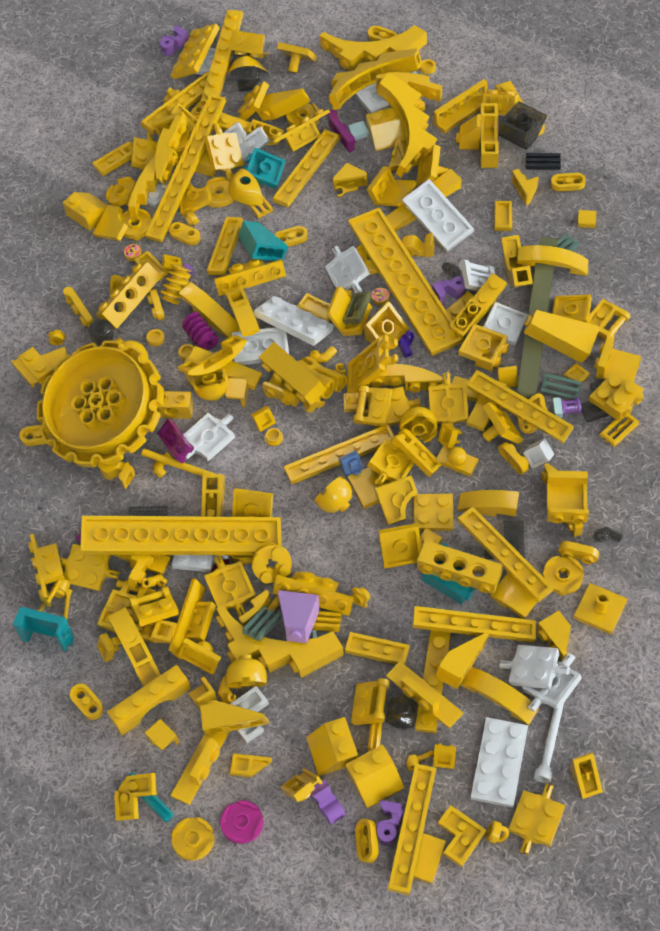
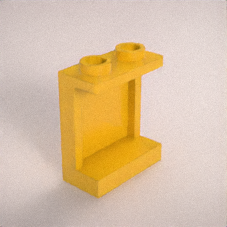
(567, 496)

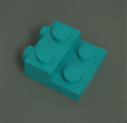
(264, 167)

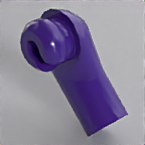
(405, 342)

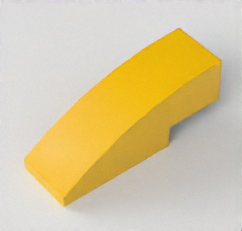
(490, 502)

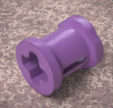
(571, 406)

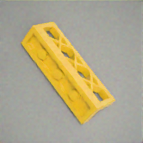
(463, 109)

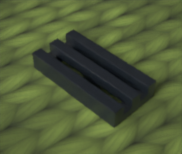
(543, 161)

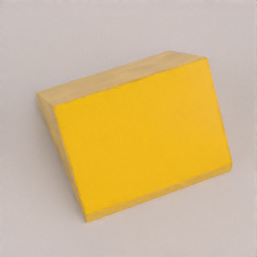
(385, 322)

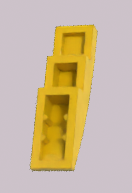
(145, 183)
(209, 310)

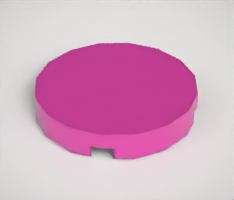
(248, 822)

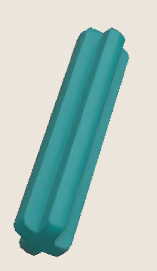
(157, 805)

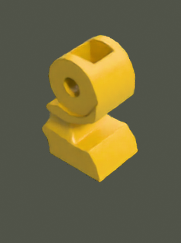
(416, 246)
(121, 469)

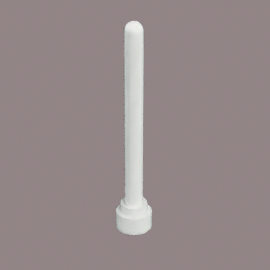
(543, 772)

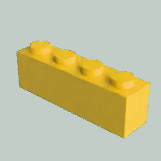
(292, 373)

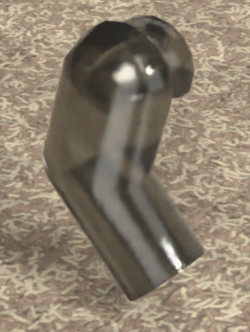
(451, 269)
(607, 533)

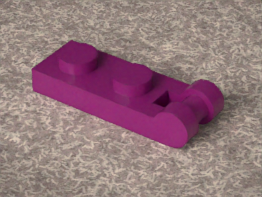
(337, 127)
(175, 441)

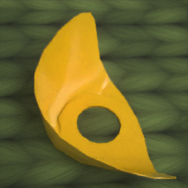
(245, 61)
(245, 194)

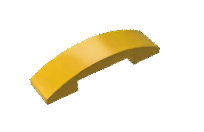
(553, 256)
(230, 349)
(156, 632)
(499, 693)

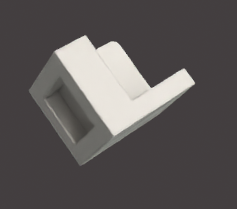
(538, 453)

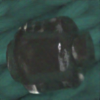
(100, 331)

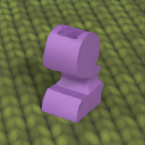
(171, 43)
(454, 288)
(327, 803)
(387, 829)

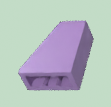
(298, 614)

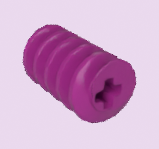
(199, 331)

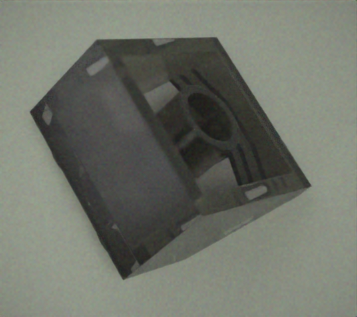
(521, 125)

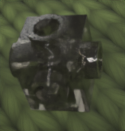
(247, 78)
(402, 712)

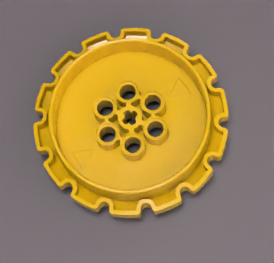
(102, 439)

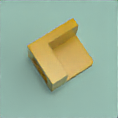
(238, 390)
(203, 694)
(161, 735)

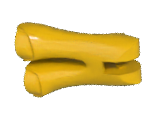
(329, 378)

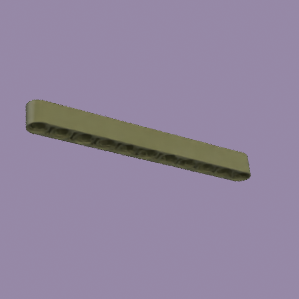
(533, 348)

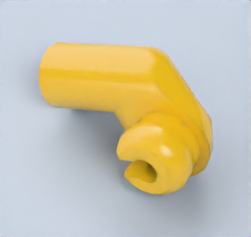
(323, 357)
(158, 467)

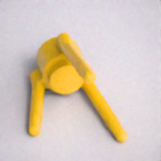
(59, 590)

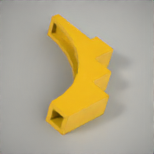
(352, 52)
(349, 83)
(406, 103)
(276, 653)

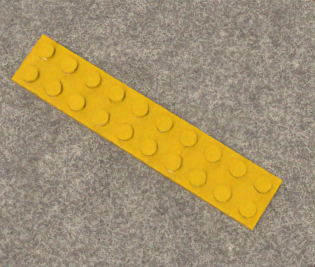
(405, 281)
(177, 535)

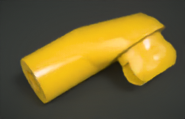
(154, 581)
(225, 694)

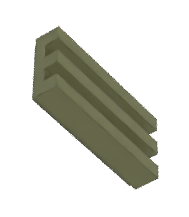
(359, 307)

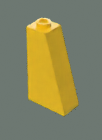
(562, 334)

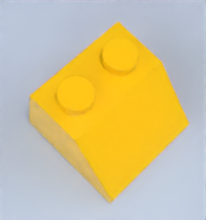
(384, 128)
(84, 209)
(332, 746)
(374, 776)

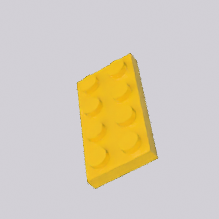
(194, 51)

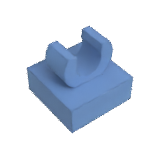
(351, 464)

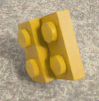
(484, 347)
(617, 396)

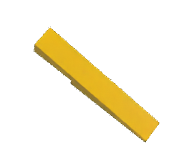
(446, 183)

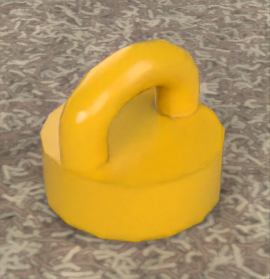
(494, 831)

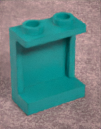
(35, 621)

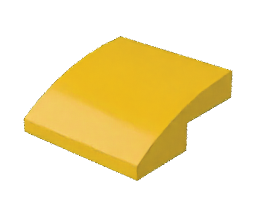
(514, 596)

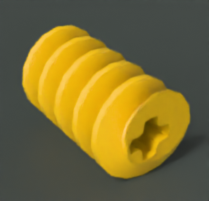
(175, 283)

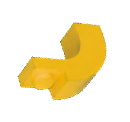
(517, 274)

